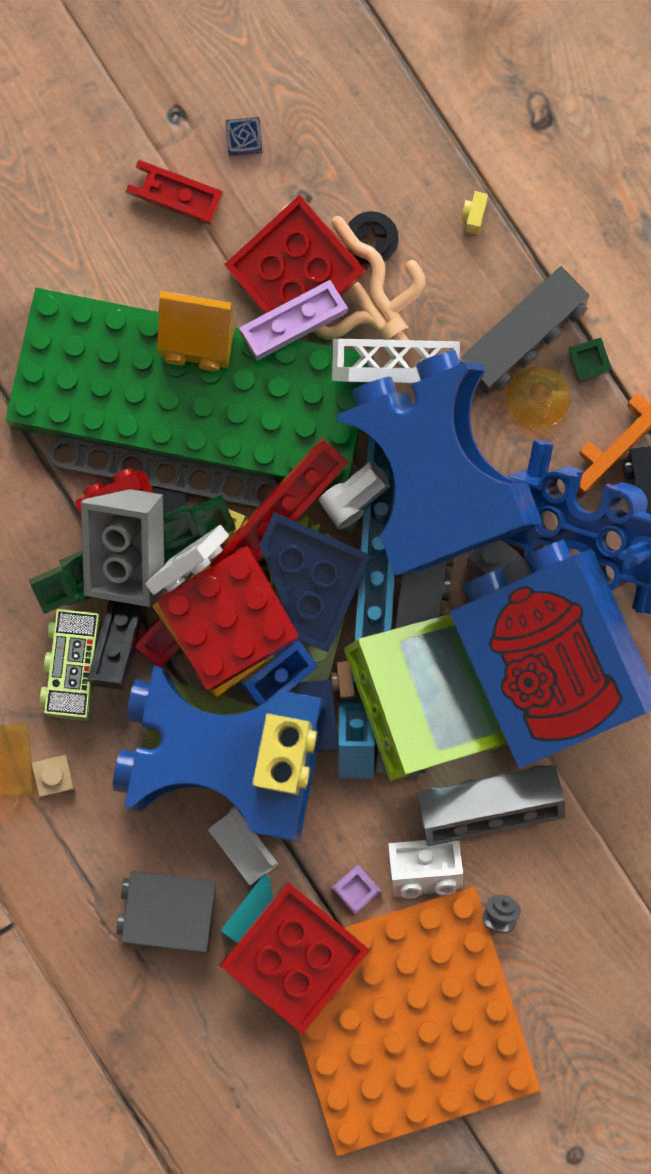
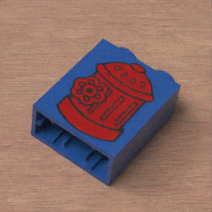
(553, 653)

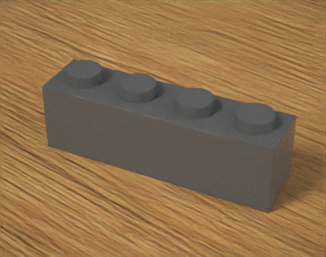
(527, 328)
(491, 805)

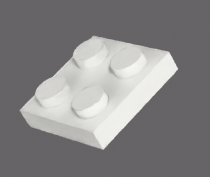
(191, 559)

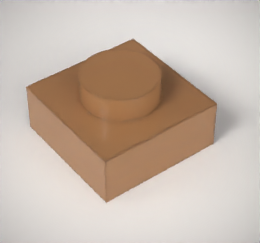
(343, 681)

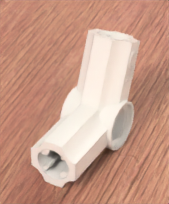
(347, 500)

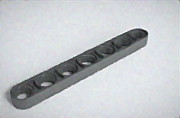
(152, 463)

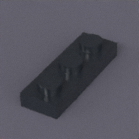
(116, 645)

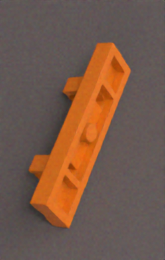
(601, 462)

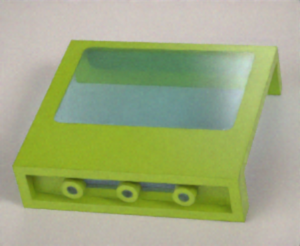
(422, 696)

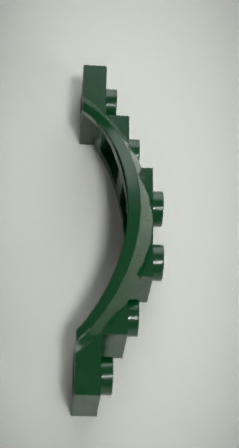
(181, 528)

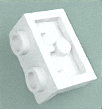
(425, 869)

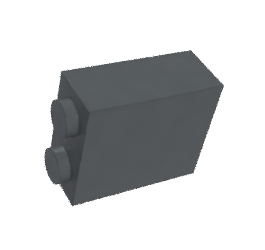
(167, 911)

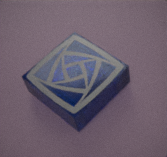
(244, 136)

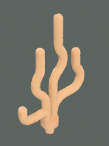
(381, 313)

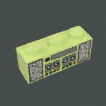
(69, 664)

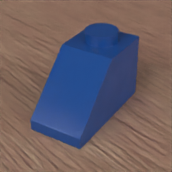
(278, 673)

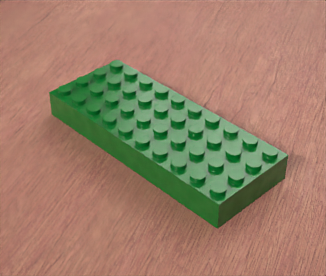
(98, 378)

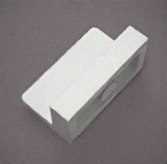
(243, 846)

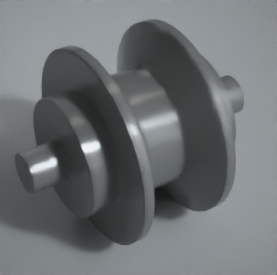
(501, 913)

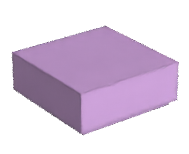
(356, 889)

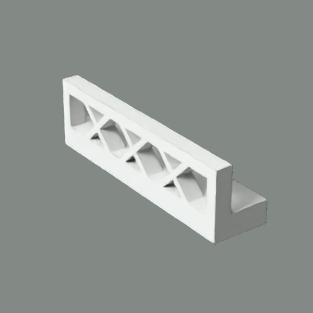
(374, 372)

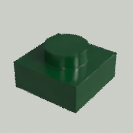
(589, 359)

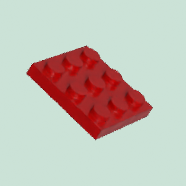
(293, 257)
(228, 619)
(294, 957)

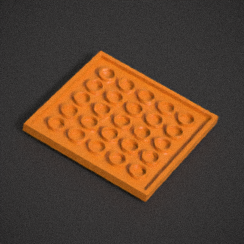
(418, 1027)

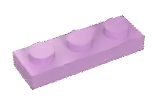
(293, 320)

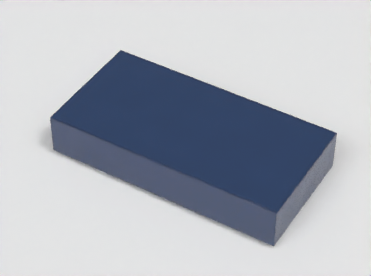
(326, 723)

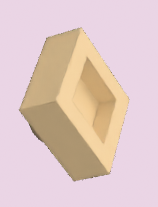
(53, 776)

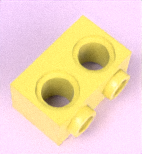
(274, 753)

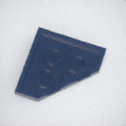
(312, 577)

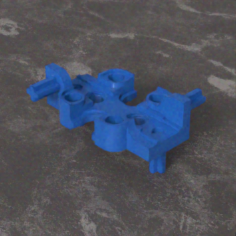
(587, 529)

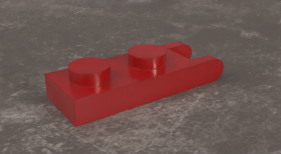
(177, 193)

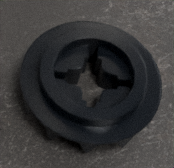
(381, 226)

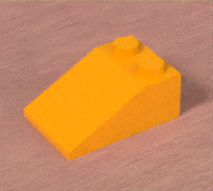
(195, 331)

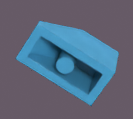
(355, 742)

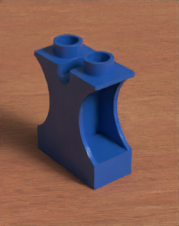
(444, 486)
(214, 754)

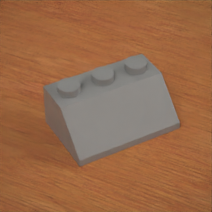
(122, 545)

